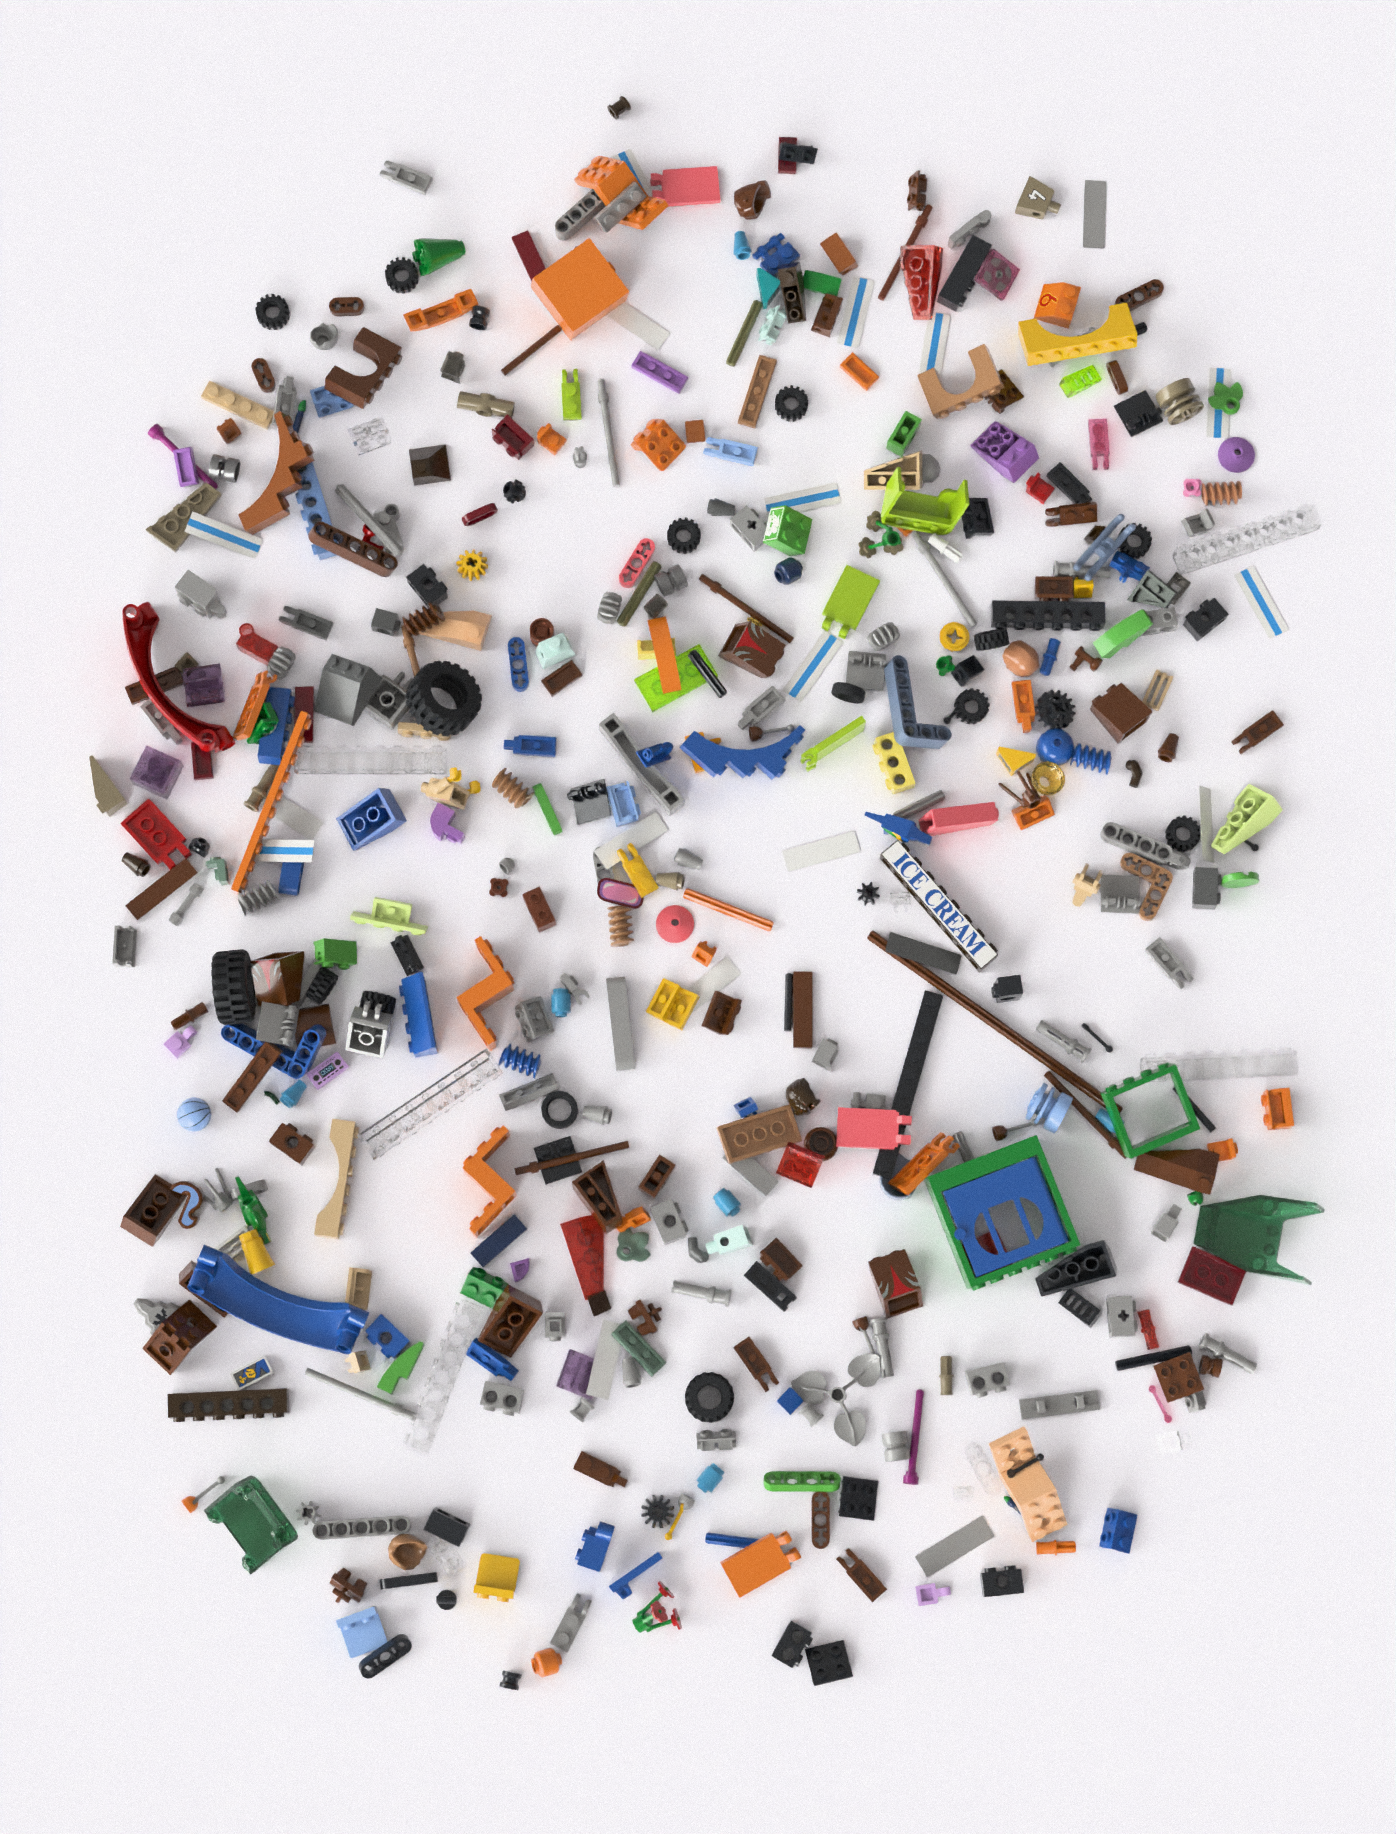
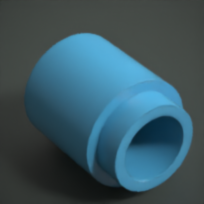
(560, 1002)
(727, 1202)
(710, 1478)

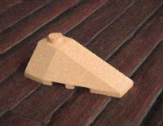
(461, 628)

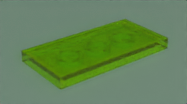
(689, 676)

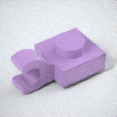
(178, 1043)
(928, 1594)

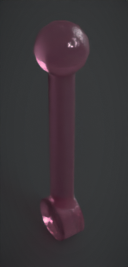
(1167, 1418)

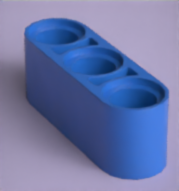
(291, 878)

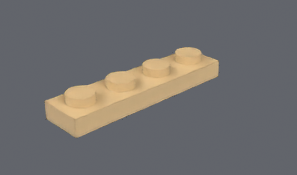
(238, 405)

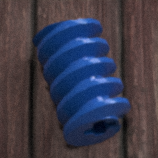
(1091, 758)
(520, 1060)

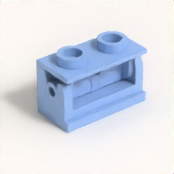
(623, 804)

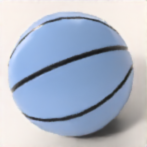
(194, 1114)

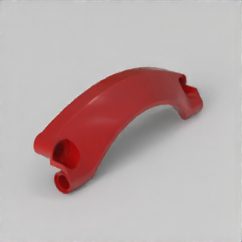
(139, 637)

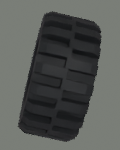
(453, 681)
(233, 987)

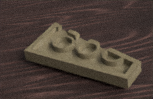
(171, 527)

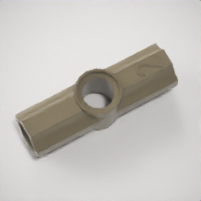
(485, 404)

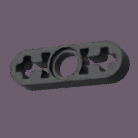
(410, 1580)
(383, 1664)

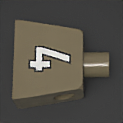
(1036, 200)

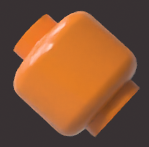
(546, 1662)

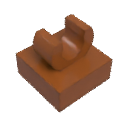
(228, 430)

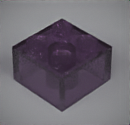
(156, 772)

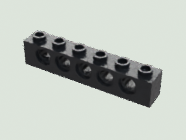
(1094, 610)

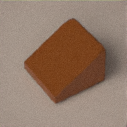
(695, 431)

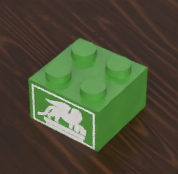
(787, 530)

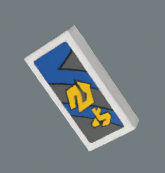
(251, 1373)

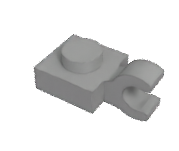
(570, 984)

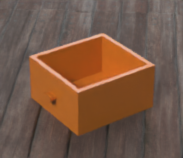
(580, 289)

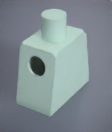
(554, 650)
(738, 1239)

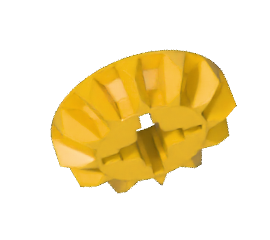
(961, 632)

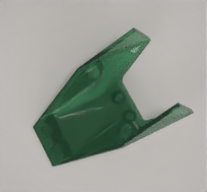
(1250, 1232)

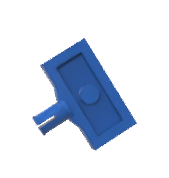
(1128, 566)

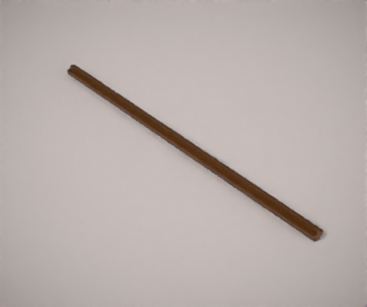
(994, 1022)

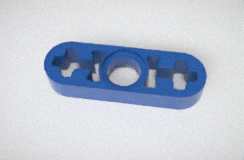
(511, 651)

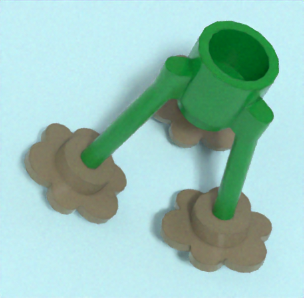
(890, 540)

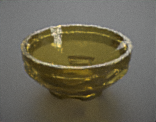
(1052, 773)

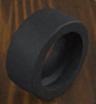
(559, 1095)

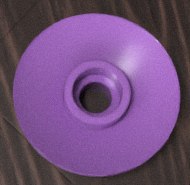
(1233, 462)

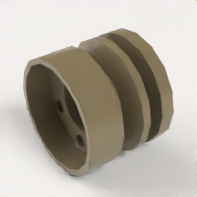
(1179, 401)

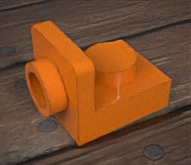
(550, 439)
(1225, 1148)

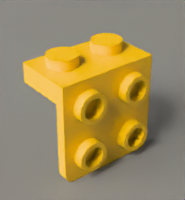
(496, 1577)

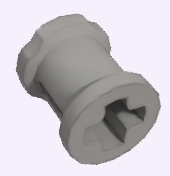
(582, 1409)
(811, 1414)

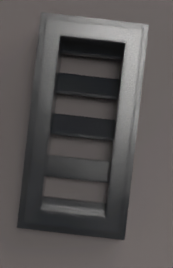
(1097, 1312)

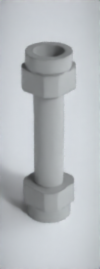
(195, 891)

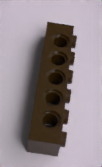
(178, 1400)

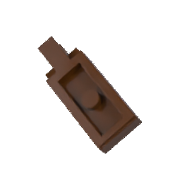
(599, 1470)

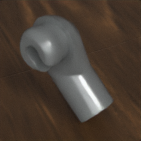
(695, 1253)

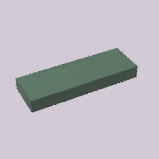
(638, 1348)

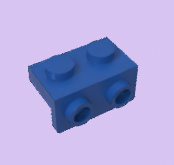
(1118, 1530)

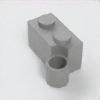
(389, 523)

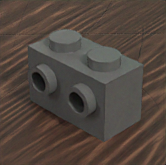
(1205, 888)

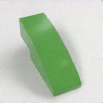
(1122, 634)
(400, 1368)

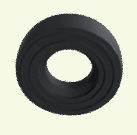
(848, 692)

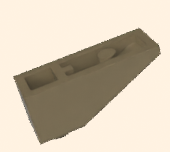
(105, 791)

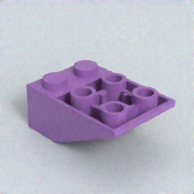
(1005, 451)

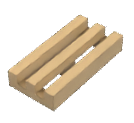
(1163, 676)

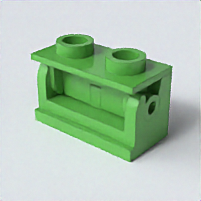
(335, 953)

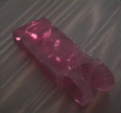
(1098, 442)

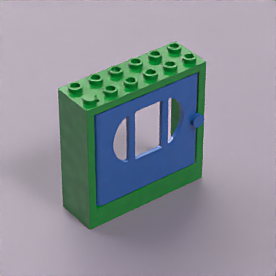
(1026, 1179)

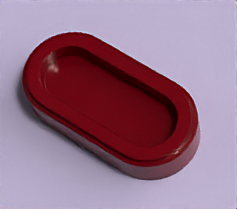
(479, 514)

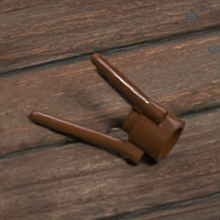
(1030, 796)

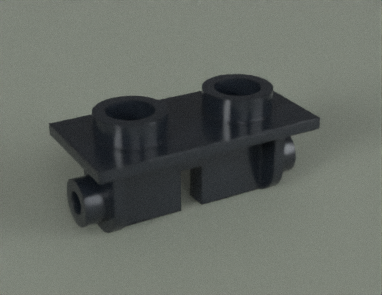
(796, 153)
(407, 954)

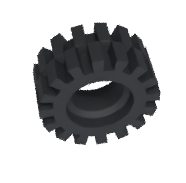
(401, 265)
(274, 322)
(791, 393)
(1145, 542)
(683, 546)
(991, 639)
(975, 695)
(1188, 823)
(322, 985)
(387, 1001)

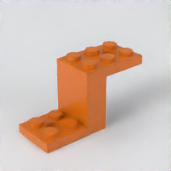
(609, 179)
(486, 992)
(489, 1180)

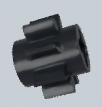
(514, 491)
(866, 899)

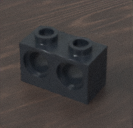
(786, 1641)

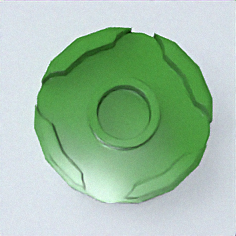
(1239, 880)

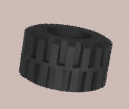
(697, 1384)

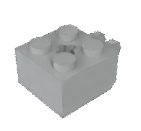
(200, 595)
(389, 690)
(369, 1031)

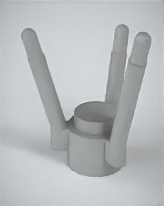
(222, 1201)

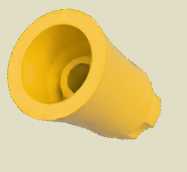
(255, 1252)

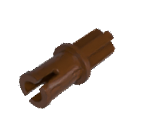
(189, 1016)

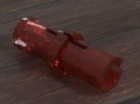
(1148, 1329)

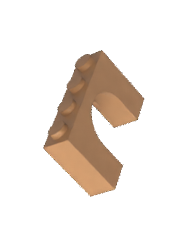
(986, 383)

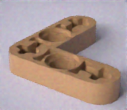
(1153, 878)

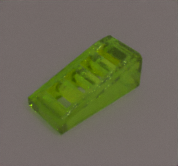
(1070, 387)

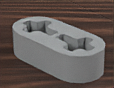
(257, 1187)

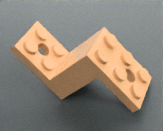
(1030, 1487)

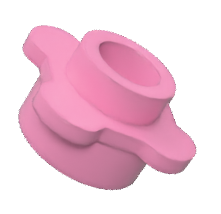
(1188, 483)

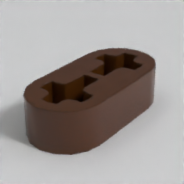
(346, 306)
(259, 376)
(1117, 377)

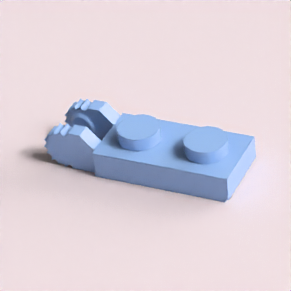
(732, 451)

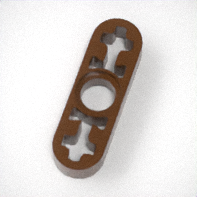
(1133, 304)
(827, 1525)

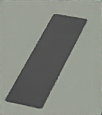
(923, 953)

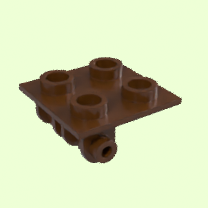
(1006, 396)
(1178, 1377)

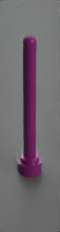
(156, 432)
(911, 1475)

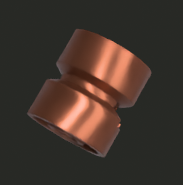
(541, 630)

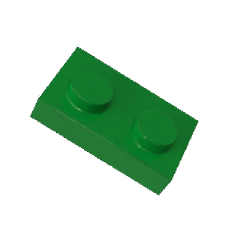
(265, 723)
(483, 1287)

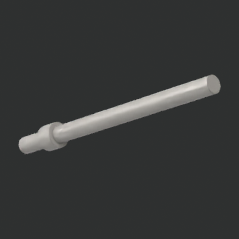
(603, 398)
(925, 549)
(396, 1409)

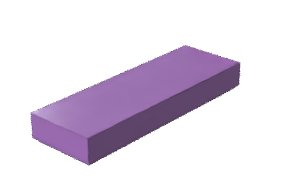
(659, 372)

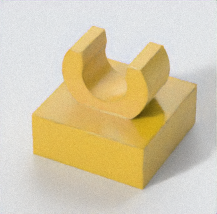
(1083, 588)

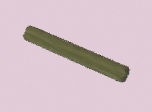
(744, 333)
(638, 594)

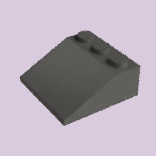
(345, 689)

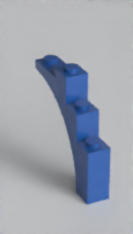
(742, 761)

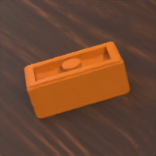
(1027, 817)

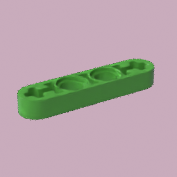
(801, 1478)

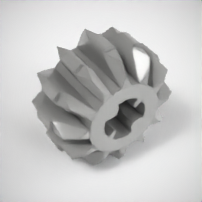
(609, 607)
(883, 636)
(281, 662)

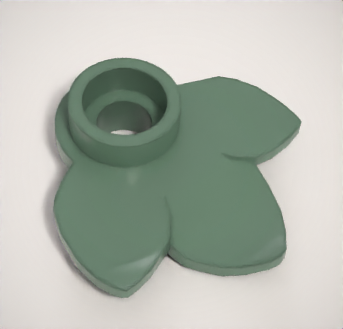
(635, 1244)

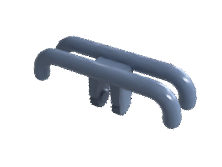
(1104, 546)

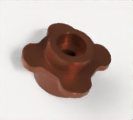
(498, 882)

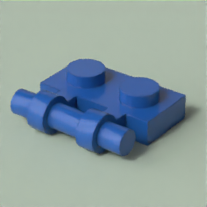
(784, 255)

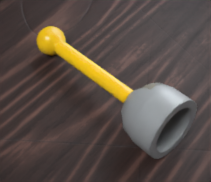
(685, 1503)

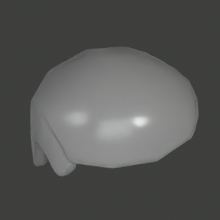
(324, 336)
(930, 467)

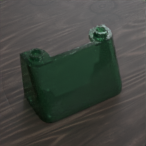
(253, 1522)

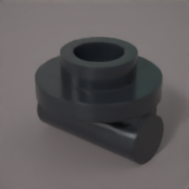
(199, 846)
(446, 1599)

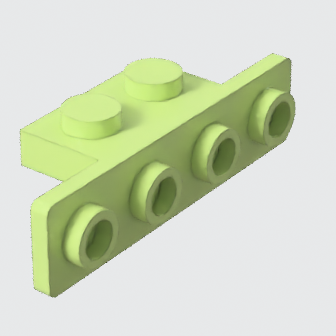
(390, 914)

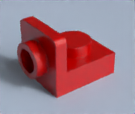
(1039, 488)

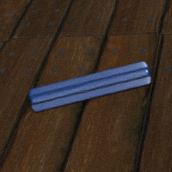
(728, 1540)

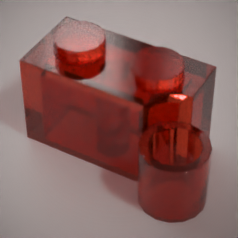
(255, 645)

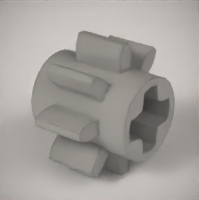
(302, 1512)

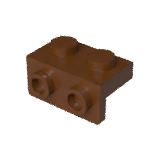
(1053, 588)
(721, 1013)
(780, 1259)

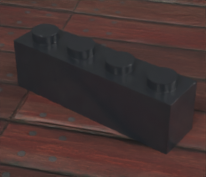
(963, 274)

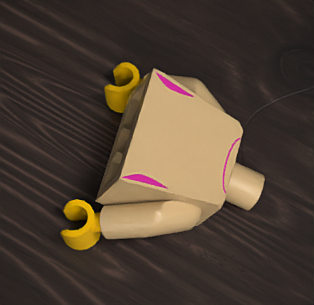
(449, 792)

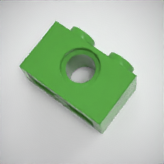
(903, 433)

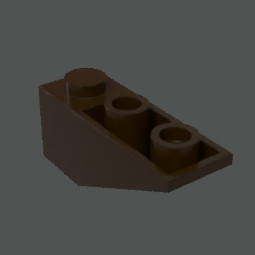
(793, 291)

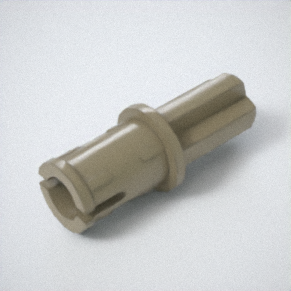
(946, 1375)

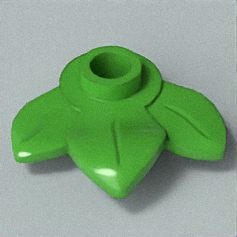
(1224, 395)

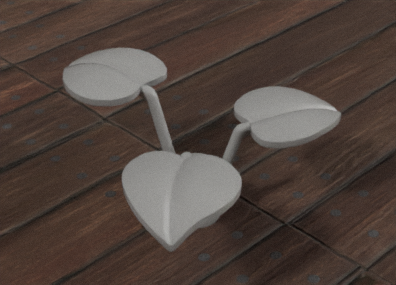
(812, 1385)

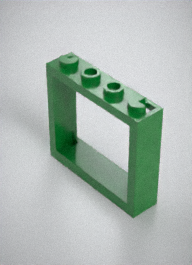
(1160, 1139)

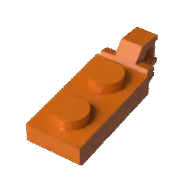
(1023, 703)

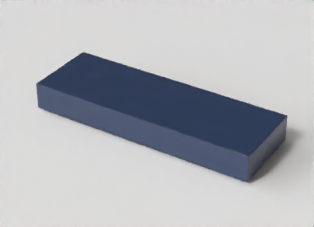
(498, 1241)

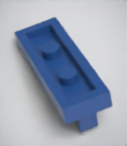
(622, 1587)

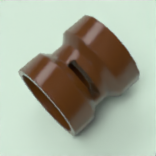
(1210, 1366)

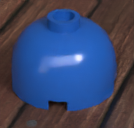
(1055, 746)

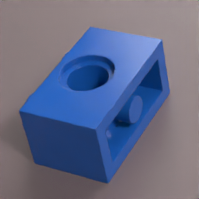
(381, 1326)

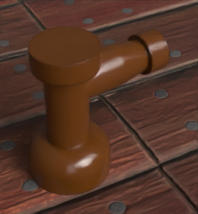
(1083, 655)

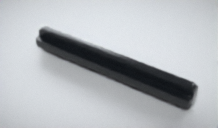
(1151, 1358)

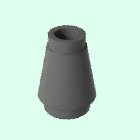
(720, 508)

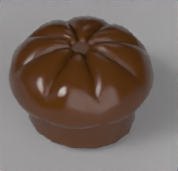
(822, 1142)

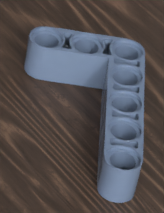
(905, 726)

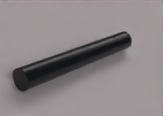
(788, 1002)
(1200, 1115)

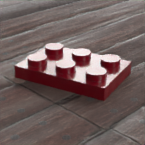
(1211, 1276)

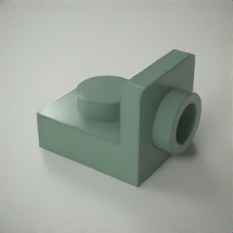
(221, 872)

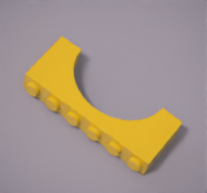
(1045, 347)

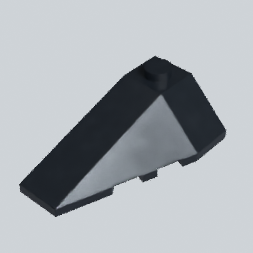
(1084, 1266)

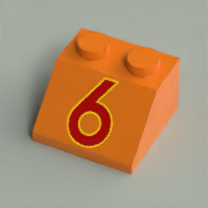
(1057, 303)

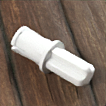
(945, 548)

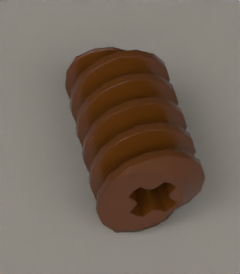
(423, 619)

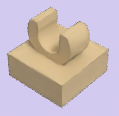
(358, 1361)

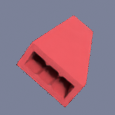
(958, 818)

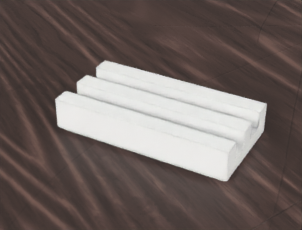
(233, 1246)

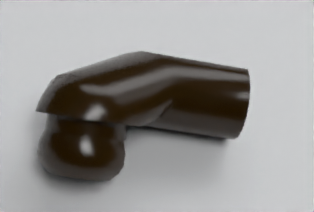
(1136, 771)

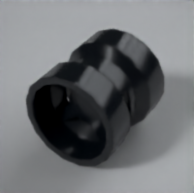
(479, 317)

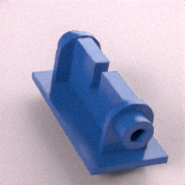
(655, 754)

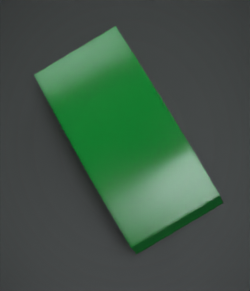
(821, 283)

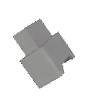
(1166, 1223)

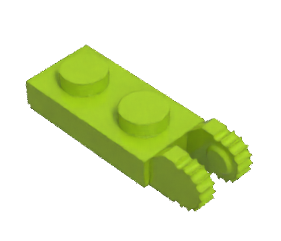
(571, 397)

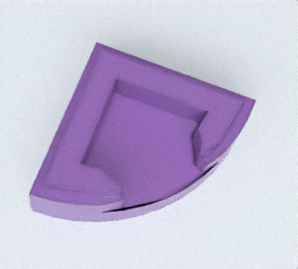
(520, 1269)

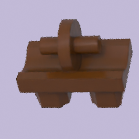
(648, 1326)
(344, 1589)

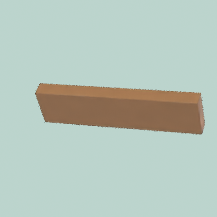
(757, 391)

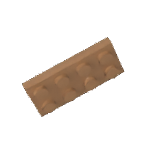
(759, 1134)

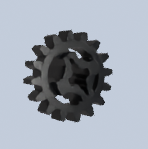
(1048, 706)

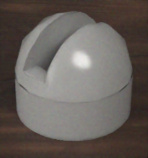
(507, 865)

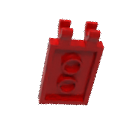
(155, 833)

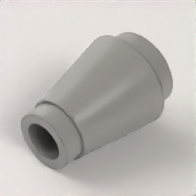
(687, 859)
(599, 1114)
(630, 1373)

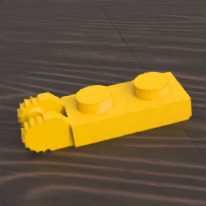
(637, 871)

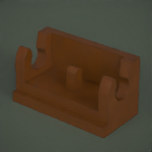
(827, 315)

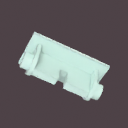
(774, 318)

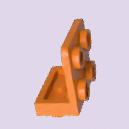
(659, 443)

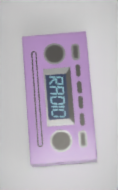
(327, 1070)

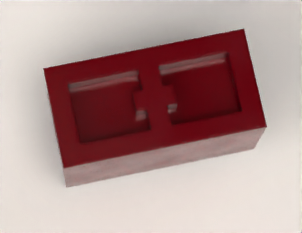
(512, 437)

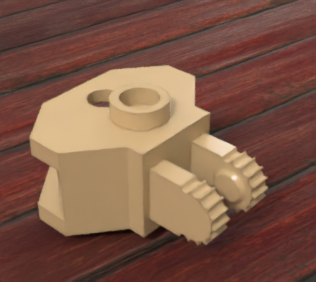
(1085, 886)

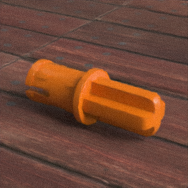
(1055, 1547)

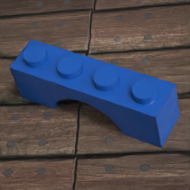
(273, 746)

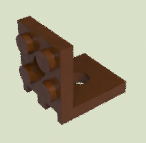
(178, 1336)

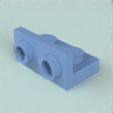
(327, 402)

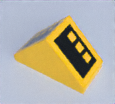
(1014, 759)

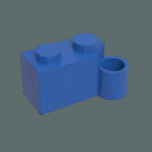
(595, 1546)

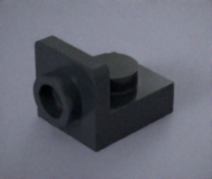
(967, 670)

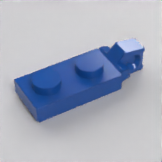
(532, 745)
(491, 1360)

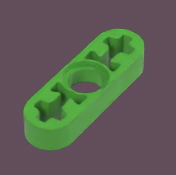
(547, 809)

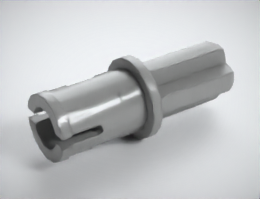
(579, 457)

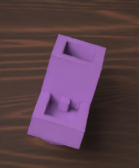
(440, 824)

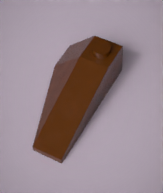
(1186, 1168)

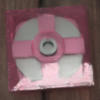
(997, 274)

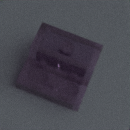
(203, 685)
(575, 1373)

